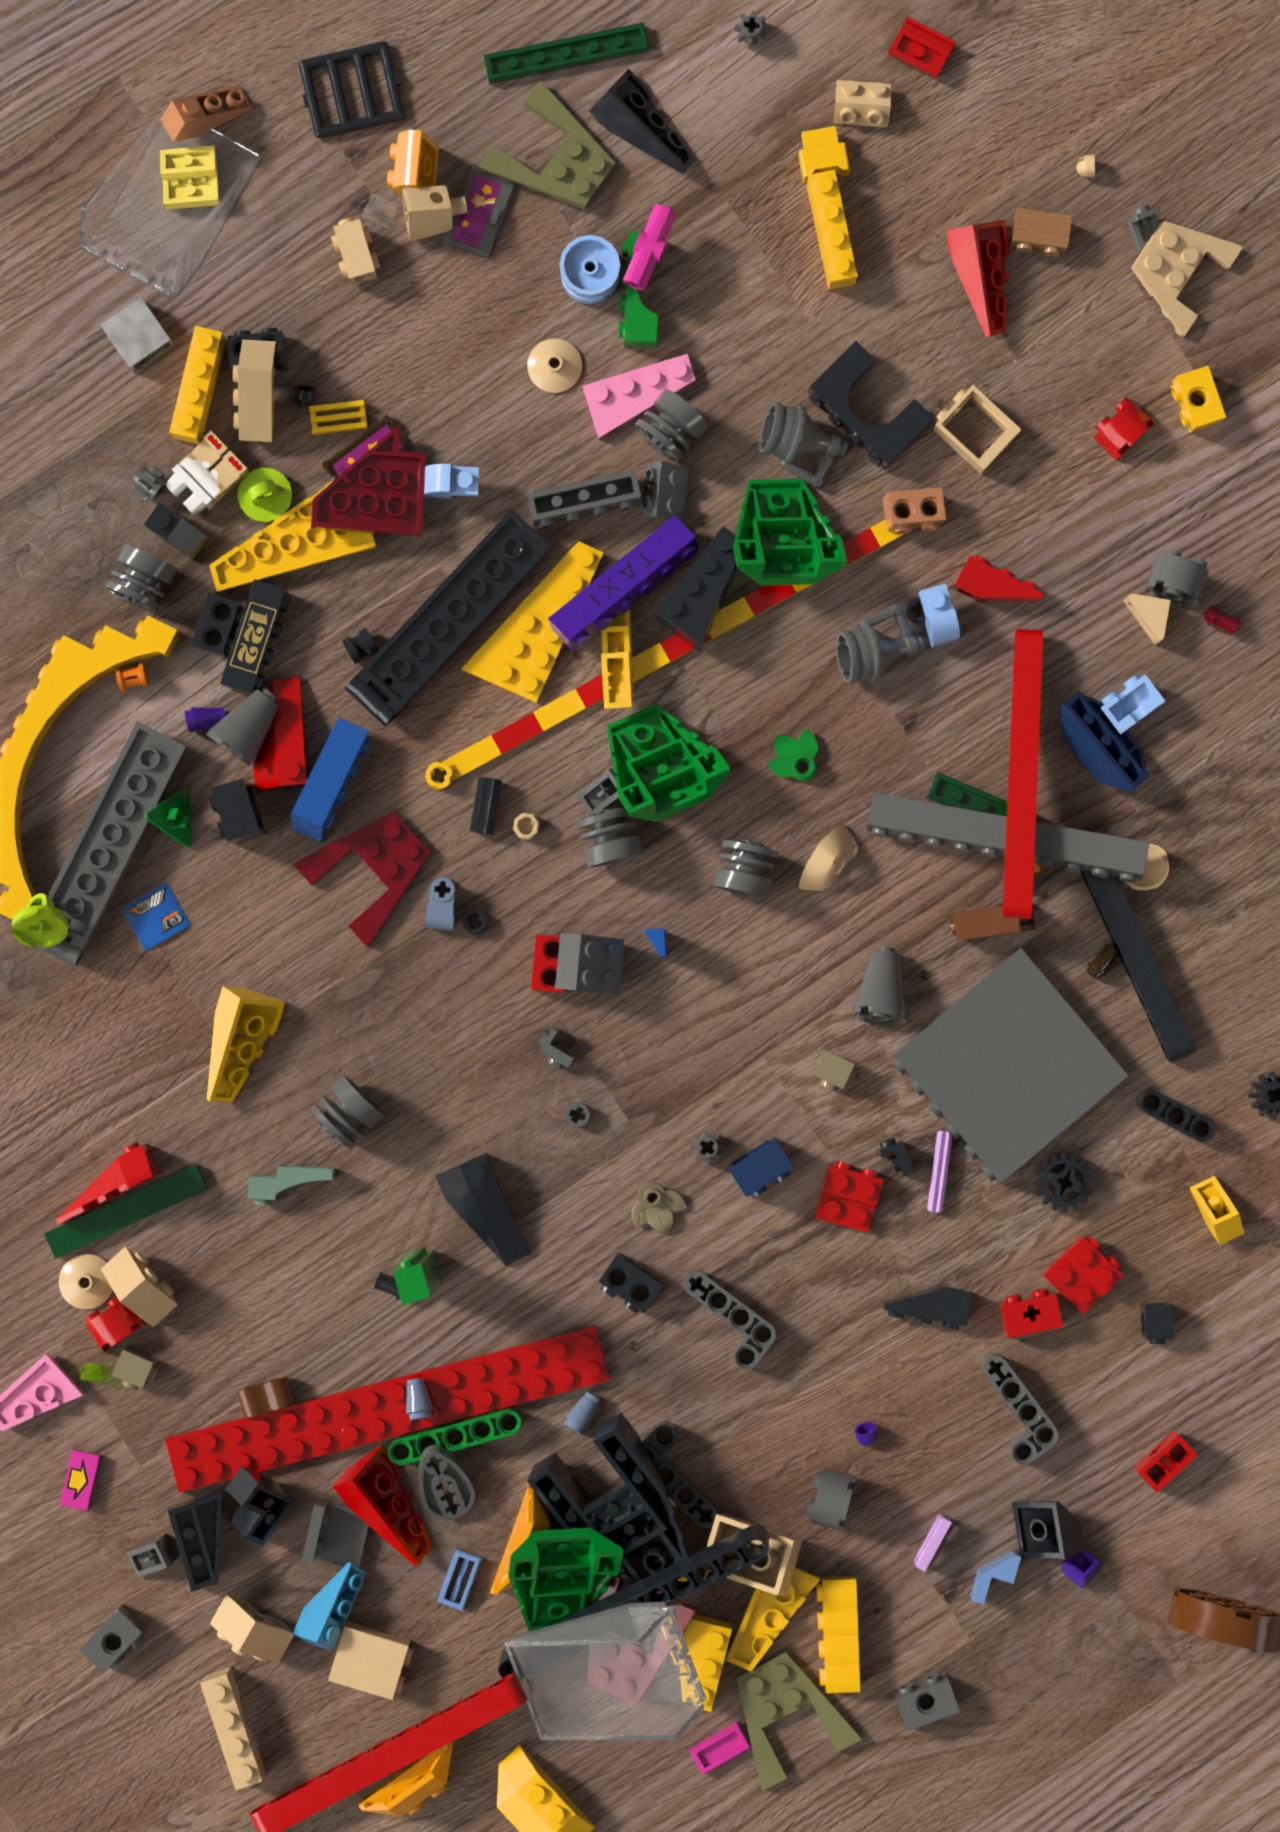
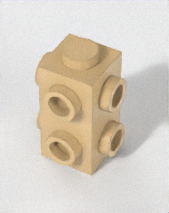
(352, 241)

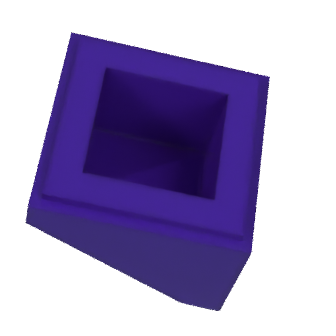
(1081, 1567)

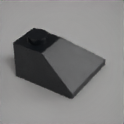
(1046, 1530)

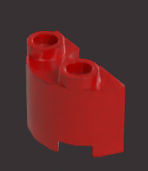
(1123, 429)
(112, 1324)

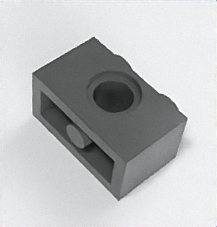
(99, 1649)
(942, 1706)

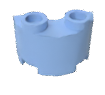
(1132, 703)

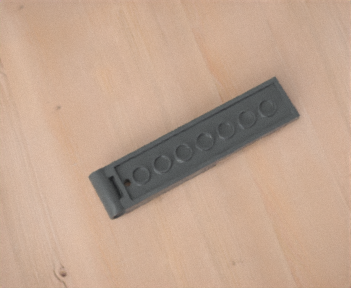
(112, 836)

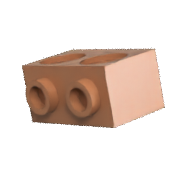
(912, 503)

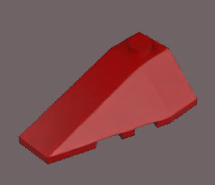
(284, 753)
(122, 1175)

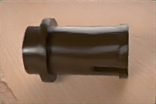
(1102, 962)

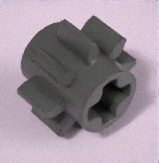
(755, 21)
(149, 483)
(707, 1155)

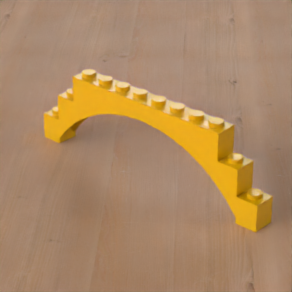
(61, 681)

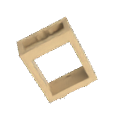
(1010, 429)

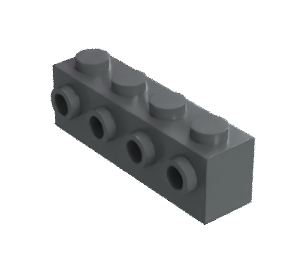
(584, 498)

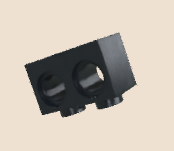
(267, 334)
(210, 624)
(634, 1277)

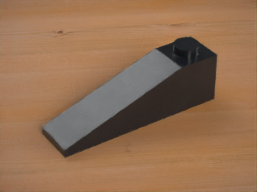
(633, 117)
(480, 1202)

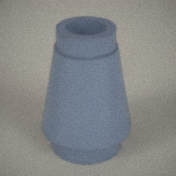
(418, 1400)
(582, 1414)

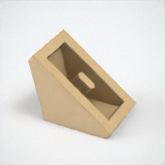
(1150, 614)

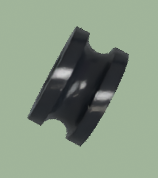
(910, 616)
(466, 924)

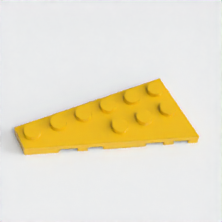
(285, 548)
(525, 646)

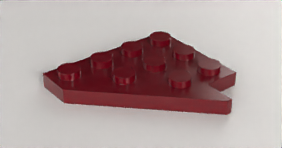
(376, 493)

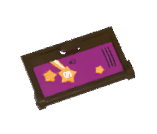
(354, 451)

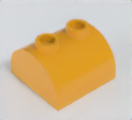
(414, 161)

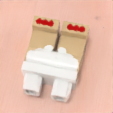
(208, 473)

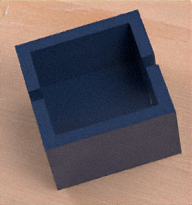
(761, 1167)

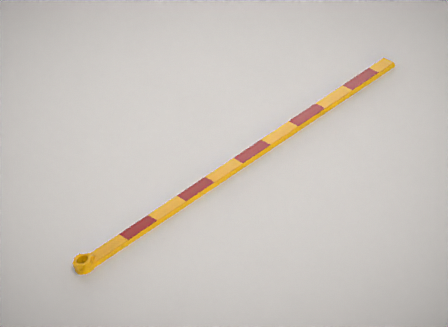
(642, 665)

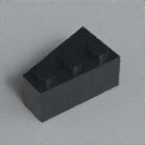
(197, 1534)

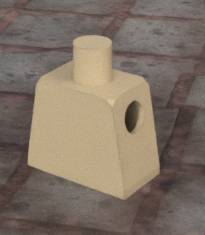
(430, 211)

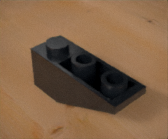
(938, 1304)

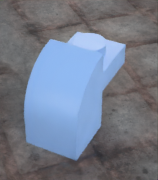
(445, 481)
(940, 616)

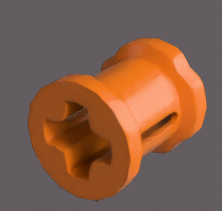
(122, 674)

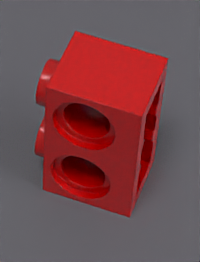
(543, 963)

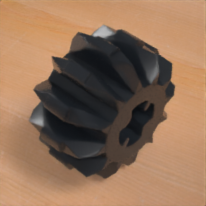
(1272, 1106)

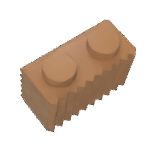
(1041, 232)

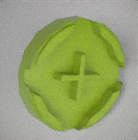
(265, 495)
(40, 923)

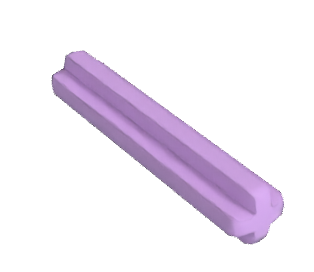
(939, 1171)

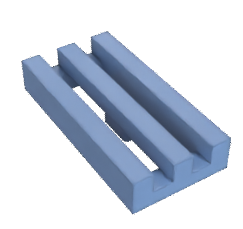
(467, 1556)

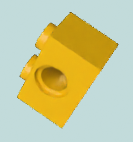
(1202, 384)

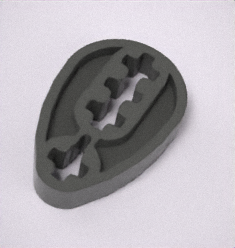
(432, 1490)

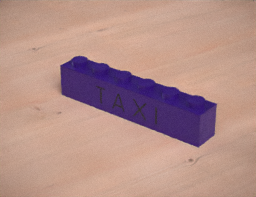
(624, 584)

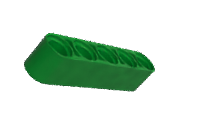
(466, 1426)

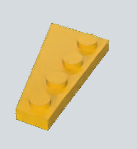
(765, 1619)

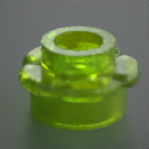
(91, 1372)

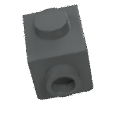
(1143, 225)
(556, 1056)

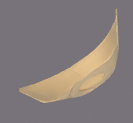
(820, 867)

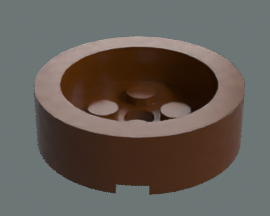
(1225, 1620)

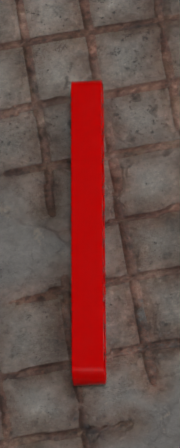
(1023, 774)
(389, 1755)

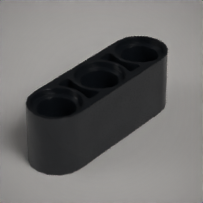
(1188, 1119)

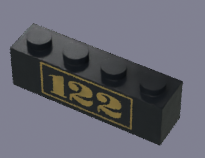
(255, 637)

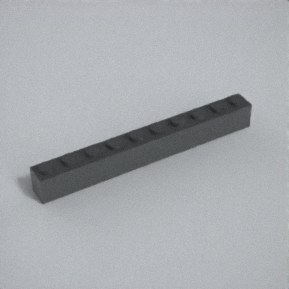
(987, 833)

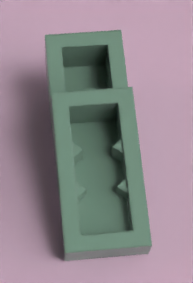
(267, 1188)

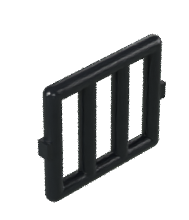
(357, 55)

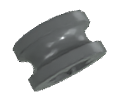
(574, 1106)

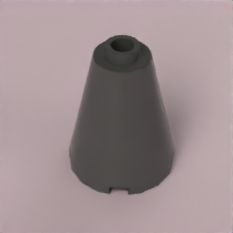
(246, 726)
(881, 990)

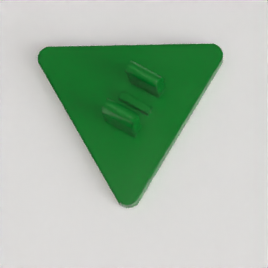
(173, 816)

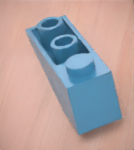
(328, 1610)

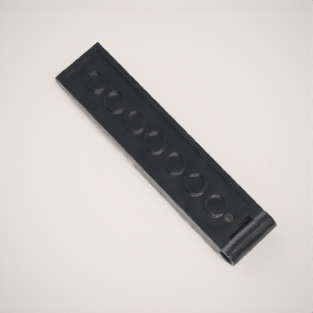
(448, 618)

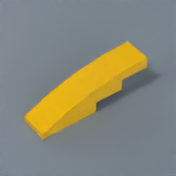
(617, 663)

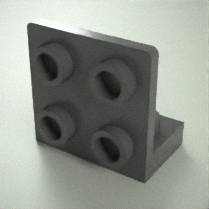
(335, 1534)

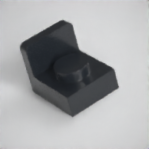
(900, 1160)

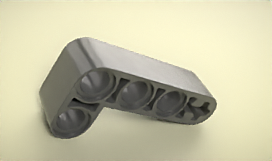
(726, 1313)
(1016, 1403)

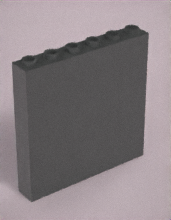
(1008, 1066)

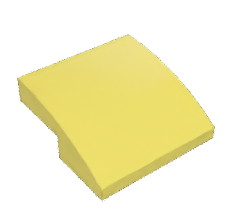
(189, 177)

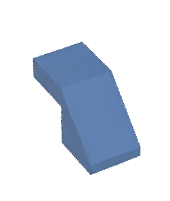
(1002, 1568)

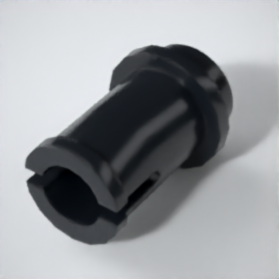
(387, 1284)

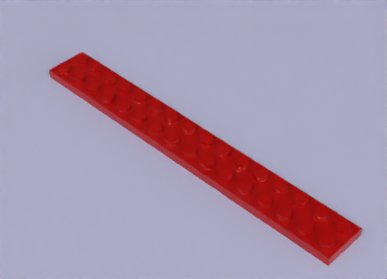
(380, 1409)

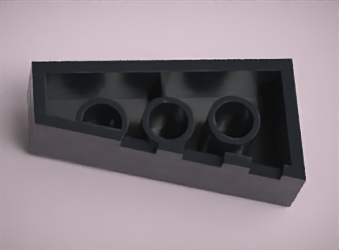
(701, 591)

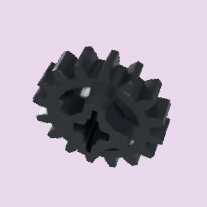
(1069, 1170)

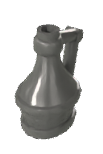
(791, 434)
(868, 653)

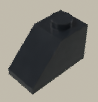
(176, 531)

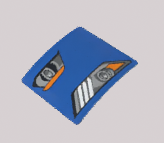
(155, 916)

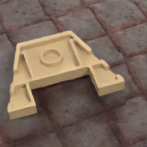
(1170, 261)

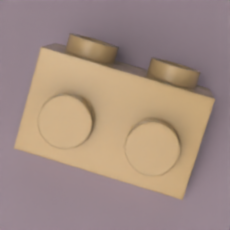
(862, 103)

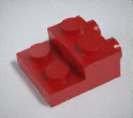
(849, 1196)
(1083, 1273)

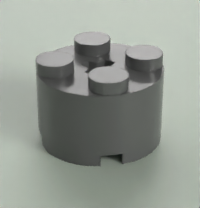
(1177, 579)
(832, 1498)

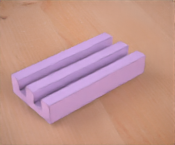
(932, 1542)

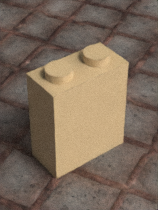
(370, 1660)

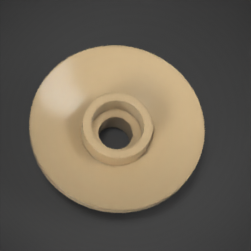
(554, 379)
(69, 1282)

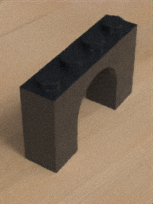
(881, 442)

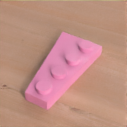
(634, 392)

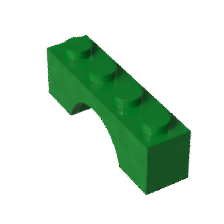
(640, 323)

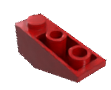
(992, 585)

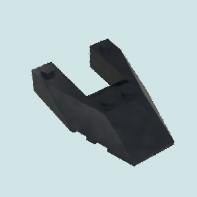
(630, 1515)

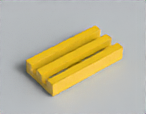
(335, 417)

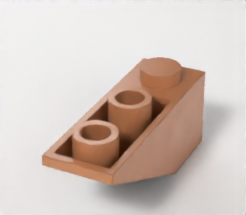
(203, 112)

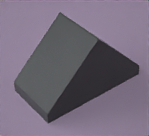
(600, 793)
(152, 1556)

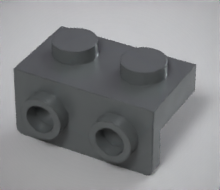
(665, 491)

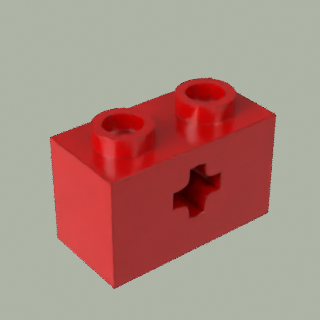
(1018, 1324)
(1165, 1461)

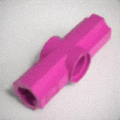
(650, 247)

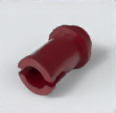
(1221, 620)

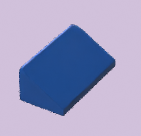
(658, 940)

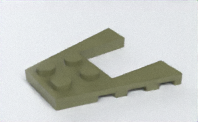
(574, 169)
(771, 1693)

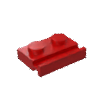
(921, 47)

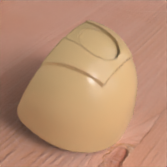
(1155, 869)

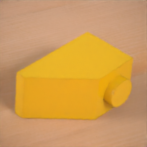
(1217, 1210)

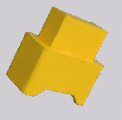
(822, 153)

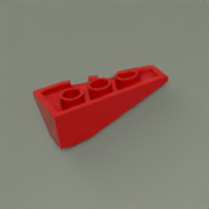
(979, 260)
(379, 1498)

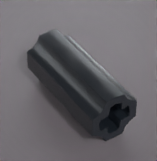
(485, 806)

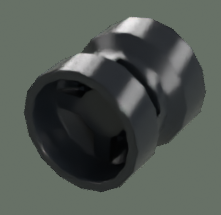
(360, 645)

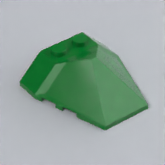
(785, 535)
(661, 765)
(561, 1573)

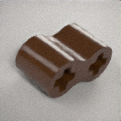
(265, 1397)

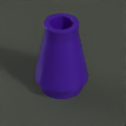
(203, 718)

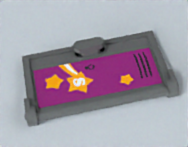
(486, 205)

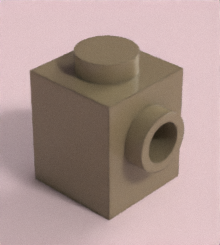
(834, 1071)
(135, 1369)

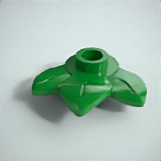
(792, 753)

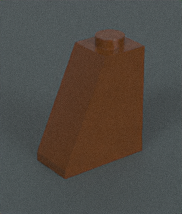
(988, 923)

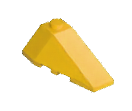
(239, 1031)

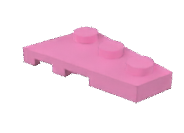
(36, 1392)

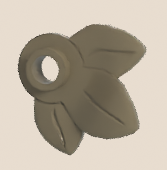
(657, 1211)

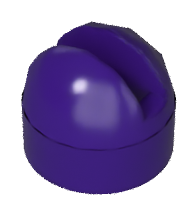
(866, 1433)

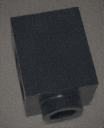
(1157, 1322)

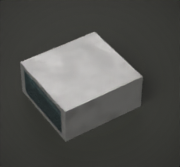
(137, 334)

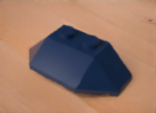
(1106, 753)

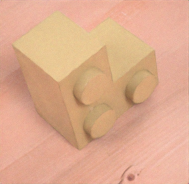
(139, 1286)
(250, 1631)

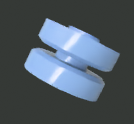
(586, 253)

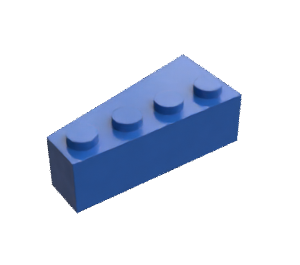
(329, 779)

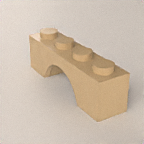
(226, 1713)

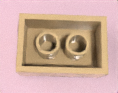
(772, 1572)

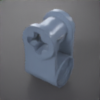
(441, 910)

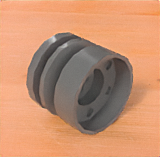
(675, 421)
(140, 578)
(609, 837)
(745, 868)
(347, 1112)

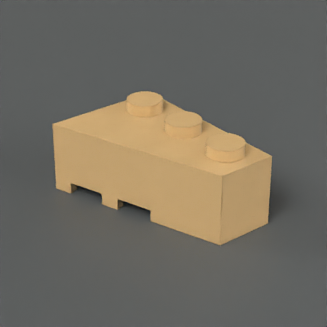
(255, 391)

